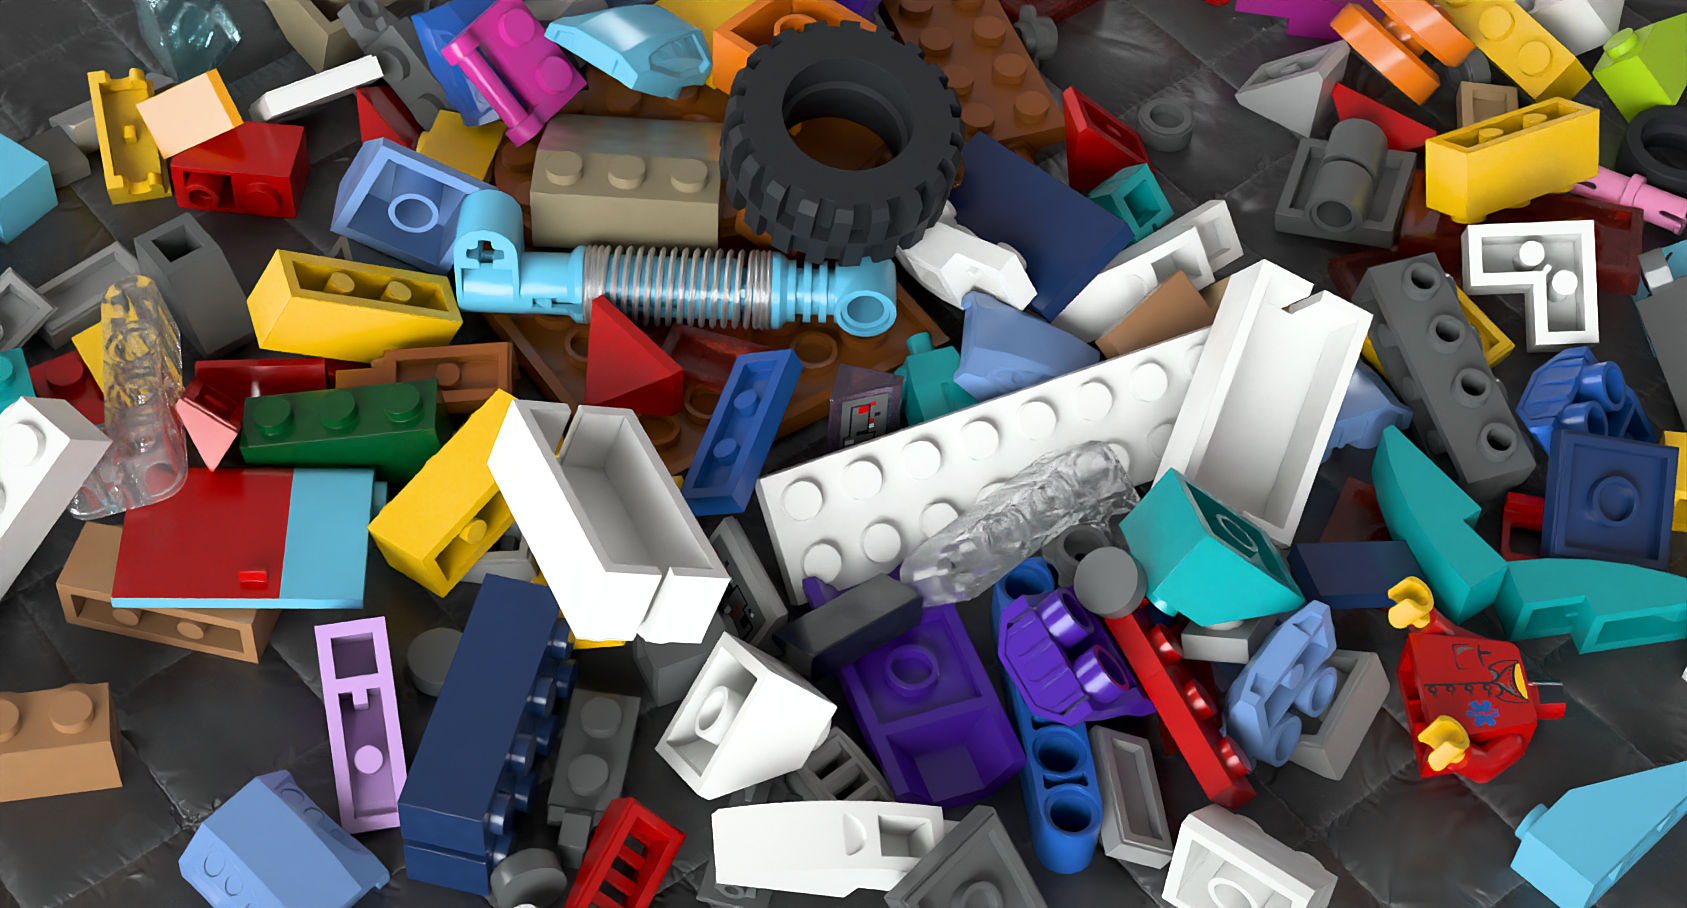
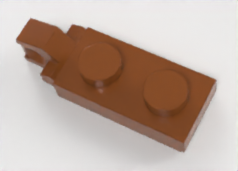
(464, 372)

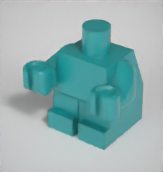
(1134, 198)
(929, 381)

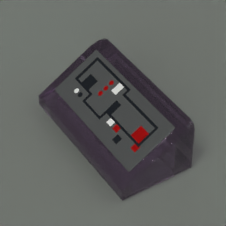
(863, 406)

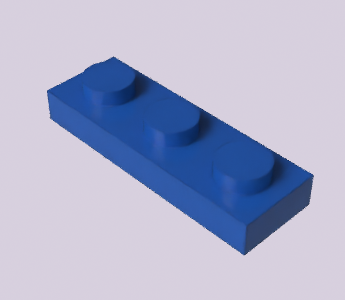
(741, 432)

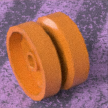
(1400, 40)

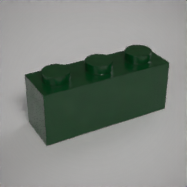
(349, 427)

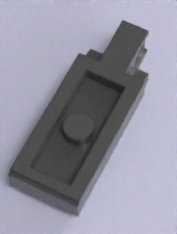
(399, 57)
(591, 767)

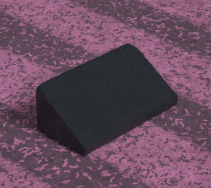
(849, 626)

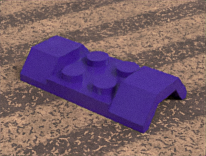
(929, 710)

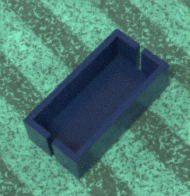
(487, 736)

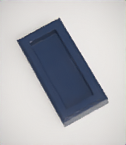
(1352, 572)

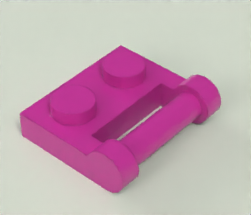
(527, 61)

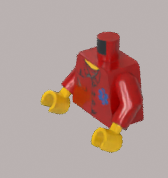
(1464, 692)

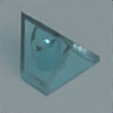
(187, 34)

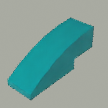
(1438, 525)
(1592, 600)

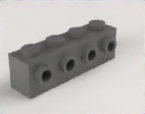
(1443, 376)

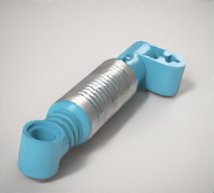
(658, 285)

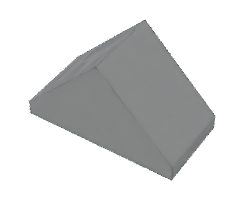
(1297, 87)

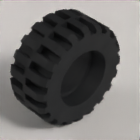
(853, 78)

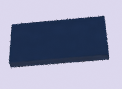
(1046, 221)

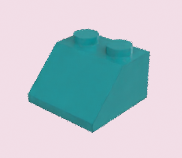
(1205, 556)

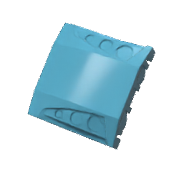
(638, 46)

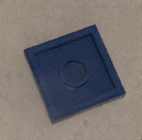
(1609, 500)

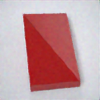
(386, 116)
(1400, 130)
(1097, 142)
(628, 366)

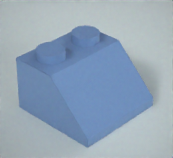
(403, 204)

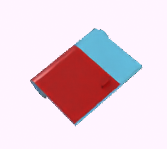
(252, 540)

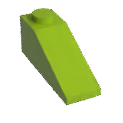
(1645, 66)

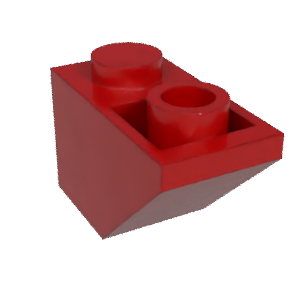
(245, 171)

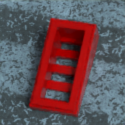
(660, 844)

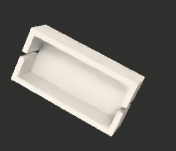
(1267, 396)
(607, 524)

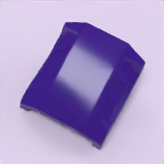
(1067, 661)

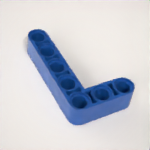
(1052, 796)

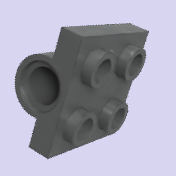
(1347, 186)

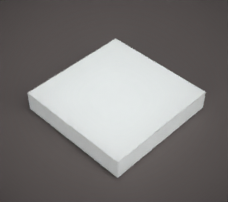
(315, 90)

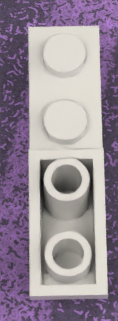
(1195, 243)
(955, 262)
(824, 844)

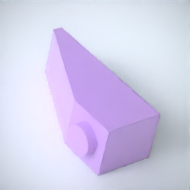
(362, 722)

